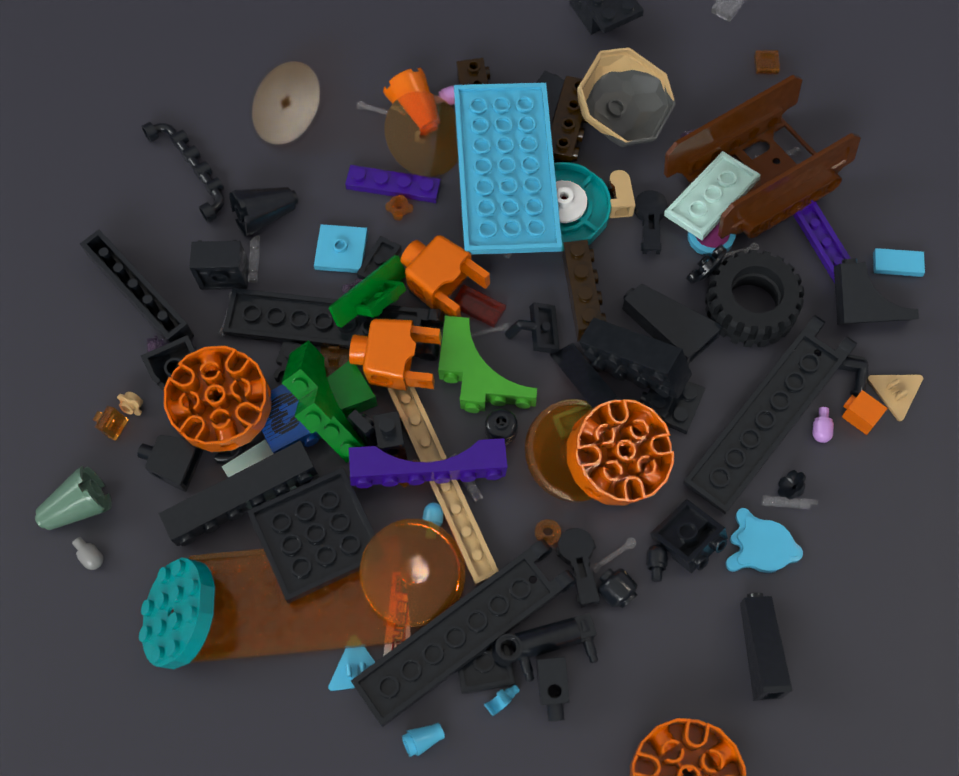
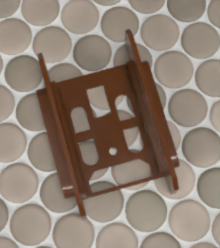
(782, 186)

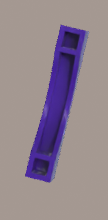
(373, 466)

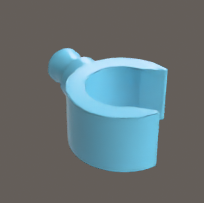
(501, 700)

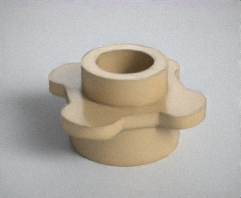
(130, 403)

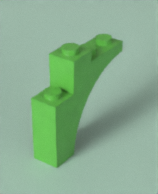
(480, 383)

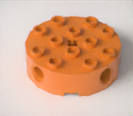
(194, 392)
(626, 474)
(689, 748)

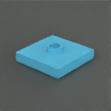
(340, 248)

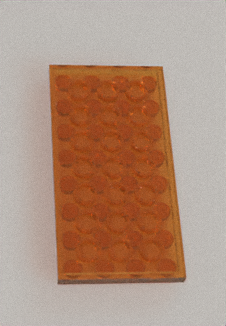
(257, 621)

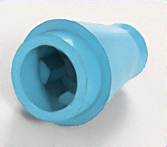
(422, 738)

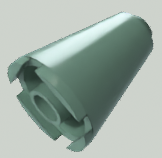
(74, 500)

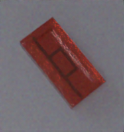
(479, 306)

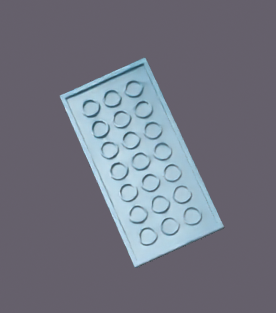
(506, 169)

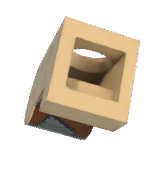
(622, 194)

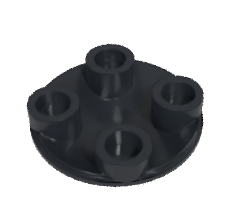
(707, 265)

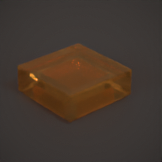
(767, 62)

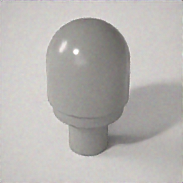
(88, 554)

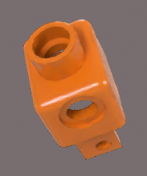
(438, 270)
(389, 353)

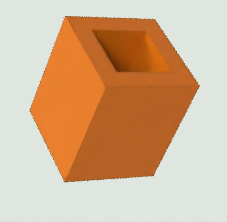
(863, 411)

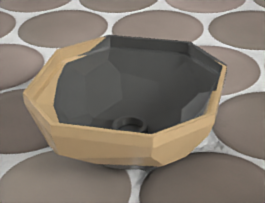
(625, 97)

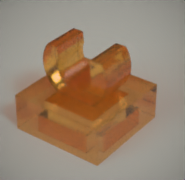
(110, 422)

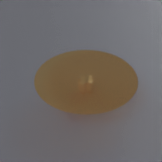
(288, 118)
(410, 137)

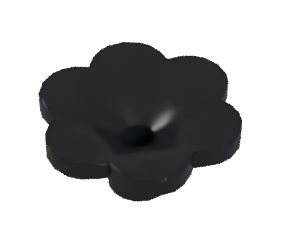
(792, 485)

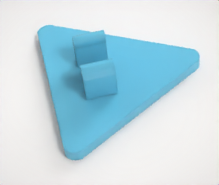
(351, 665)

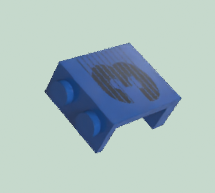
(282, 426)

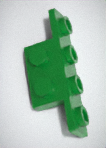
(371, 294)

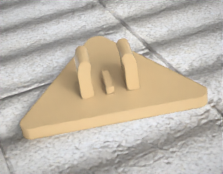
(896, 391)

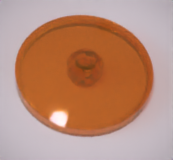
(548, 449)
(412, 572)

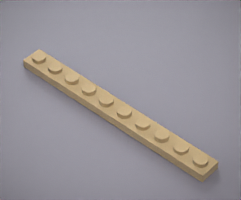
(449, 494)

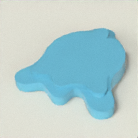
(762, 545)

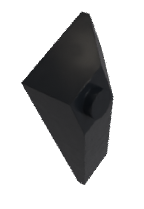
(165, 359)

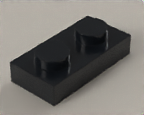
(380, 253)
(364, 427)

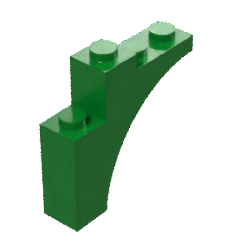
(317, 405)

